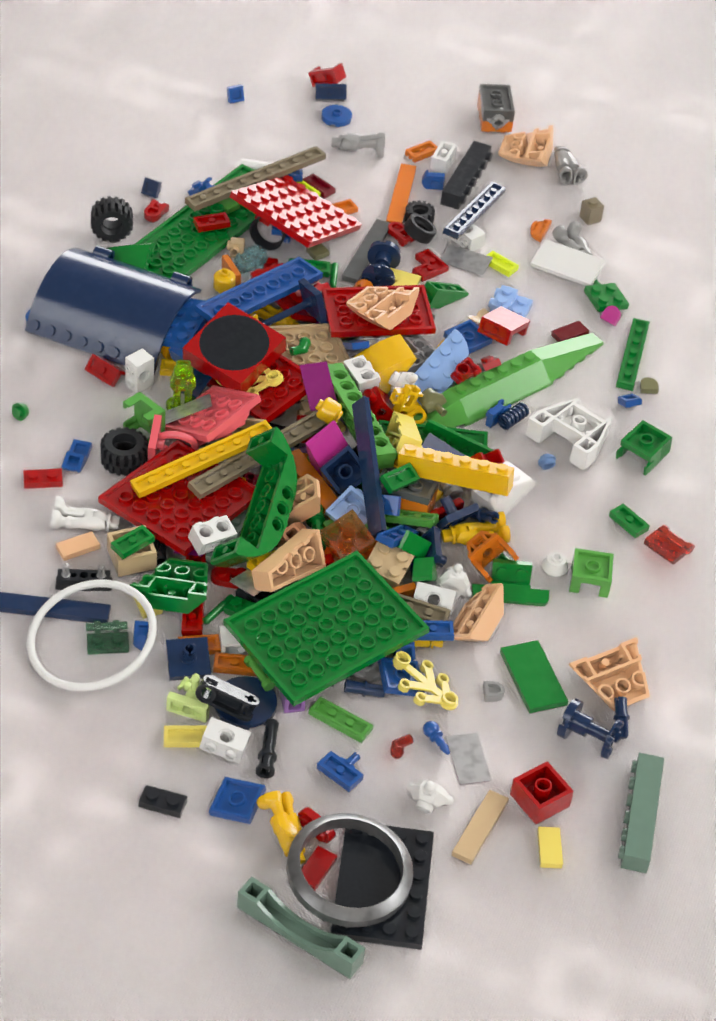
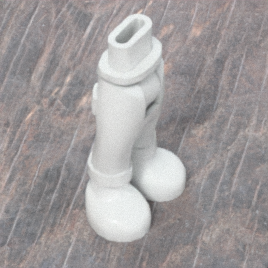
(82, 518)

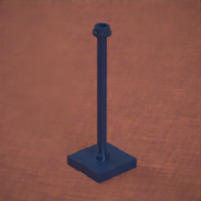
(311, 302)

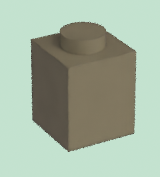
(591, 211)

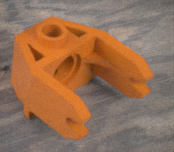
(491, 547)

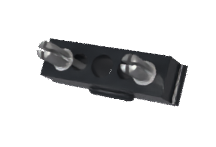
(69, 577)

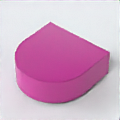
(611, 315)

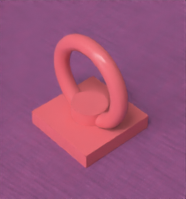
(158, 438)

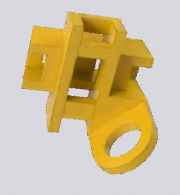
(408, 405)

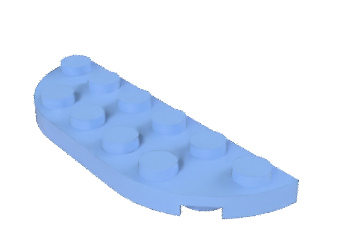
(441, 363)

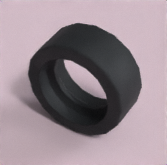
(420, 229)

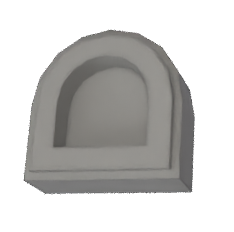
(493, 691)

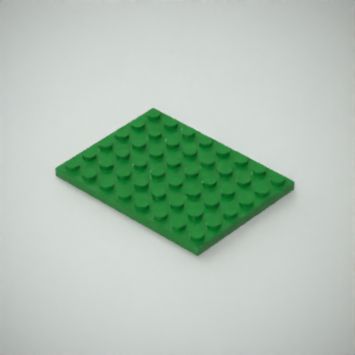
(325, 627)

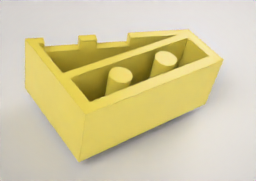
(403, 431)

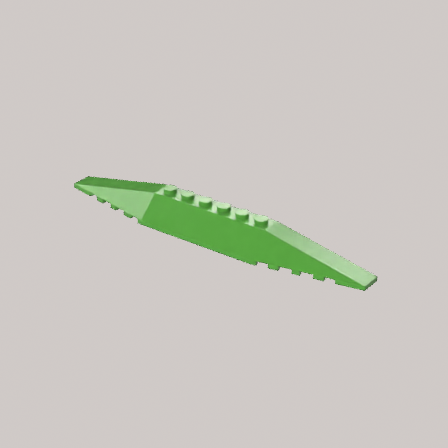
(512, 380)

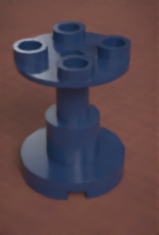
(382, 257)
(583, 724)

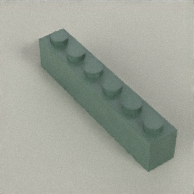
(642, 813)

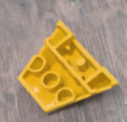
(389, 356)

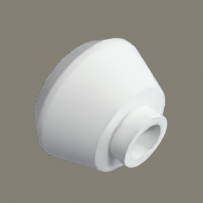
(555, 564)

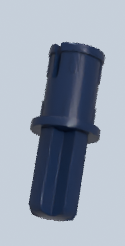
(485, 515)
(364, 688)
(622, 714)

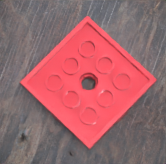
(227, 413)

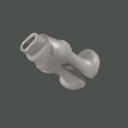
(355, 142)

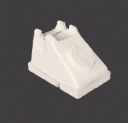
(493, 502)

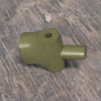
(433, 401)

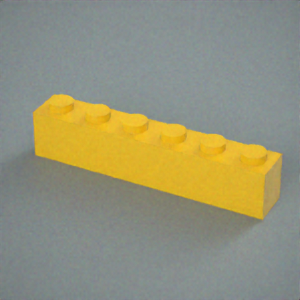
(458, 469)

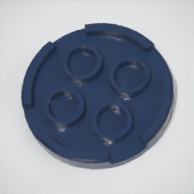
(264, 711)

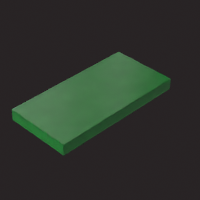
(533, 676)

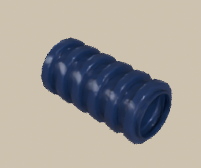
(513, 415)

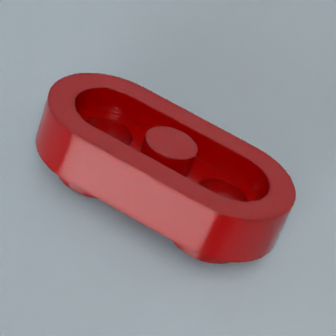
(308, 815)

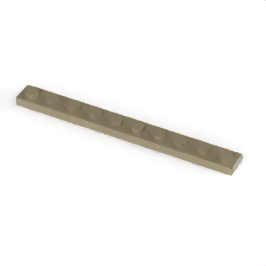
(274, 170)
(243, 463)

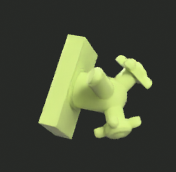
(189, 704)

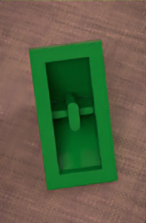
(414, 544)
(424, 570)

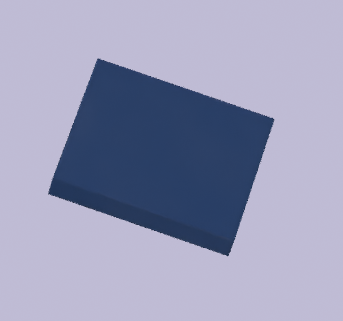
(342, 470)

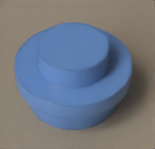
(547, 461)

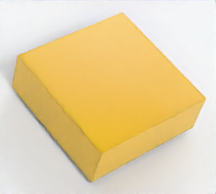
(167, 367)

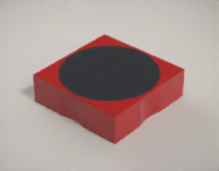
(234, 348)

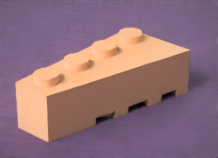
(291, 562)

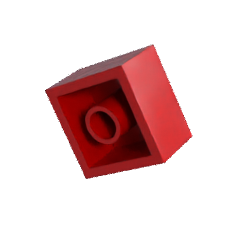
(541, 792)

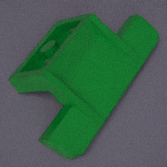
(516, 583)

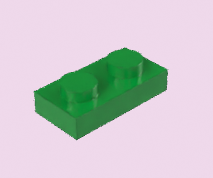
(399, 478)
(629, 520)
(132, 542)

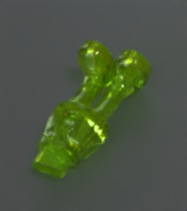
(181, 380)

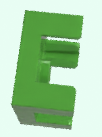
(143, 413)
(593, 569)

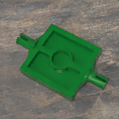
(605, 295)

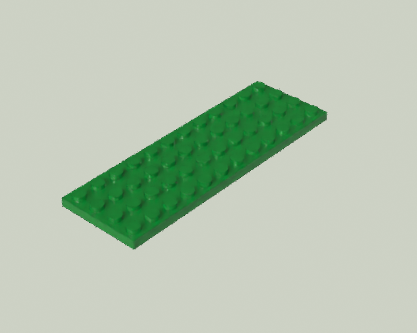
(185, 249)

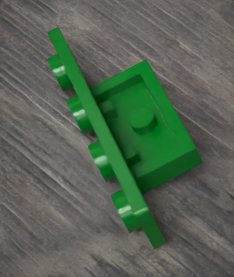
(456, 440)

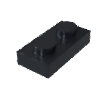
(162, 801)

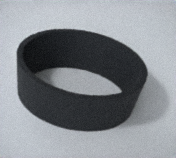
(260, 241)

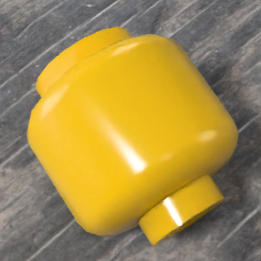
(224, 280)
(329, 410)

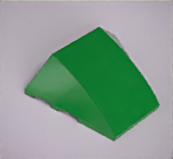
(135, 255)
(175, 585)

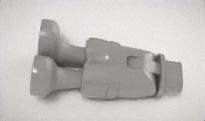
(568, 167)
(571, 237)

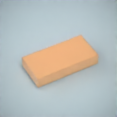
(77, 546)

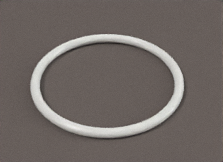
(152, 630)

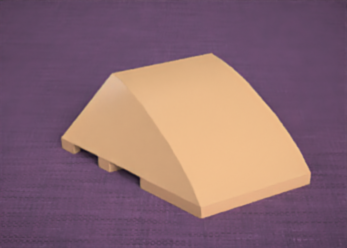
(528, 148)
(384, 306)
(615, 674)

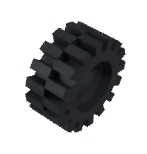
(420, 208)

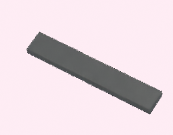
(355, 268)

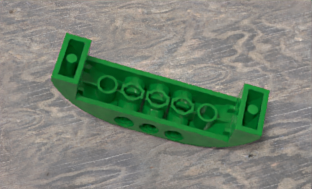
(270, 501)

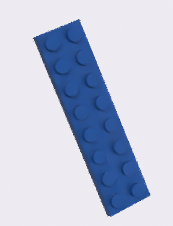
(262, 289)

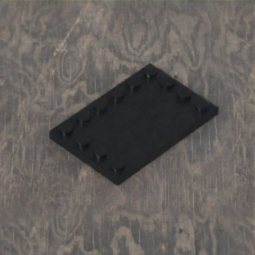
(373, 874)

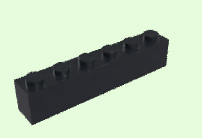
(466, 175)

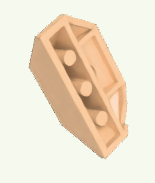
(306, 500)
(480, 614)

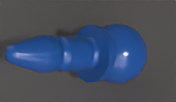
(432, 730)

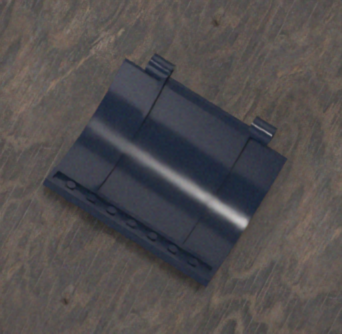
(107, 305)

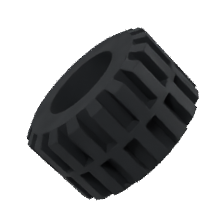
(111, 208)
(123, 450)

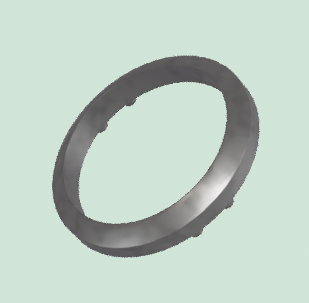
(339, 914)

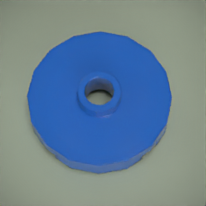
(336, 115)

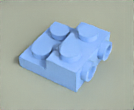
(509, 299)
(348, 500)

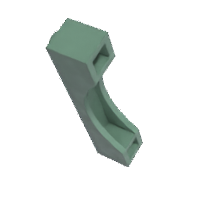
(332, 949)

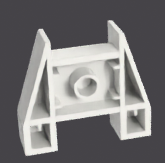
(575, 425)

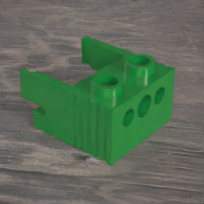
(647, 443)

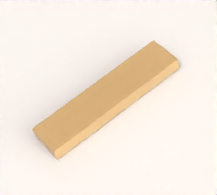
(480, 827)

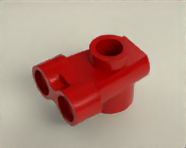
(465, 370)

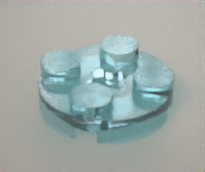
(251, 259)

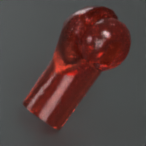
(398, 745)

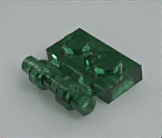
(107, 642)

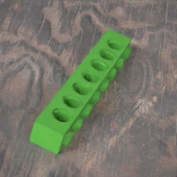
(347, 394)

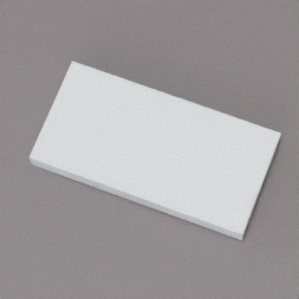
(568, 263)

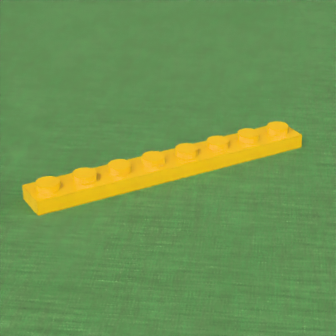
(196, 461)

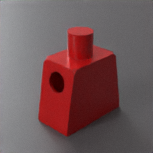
(378, 401)

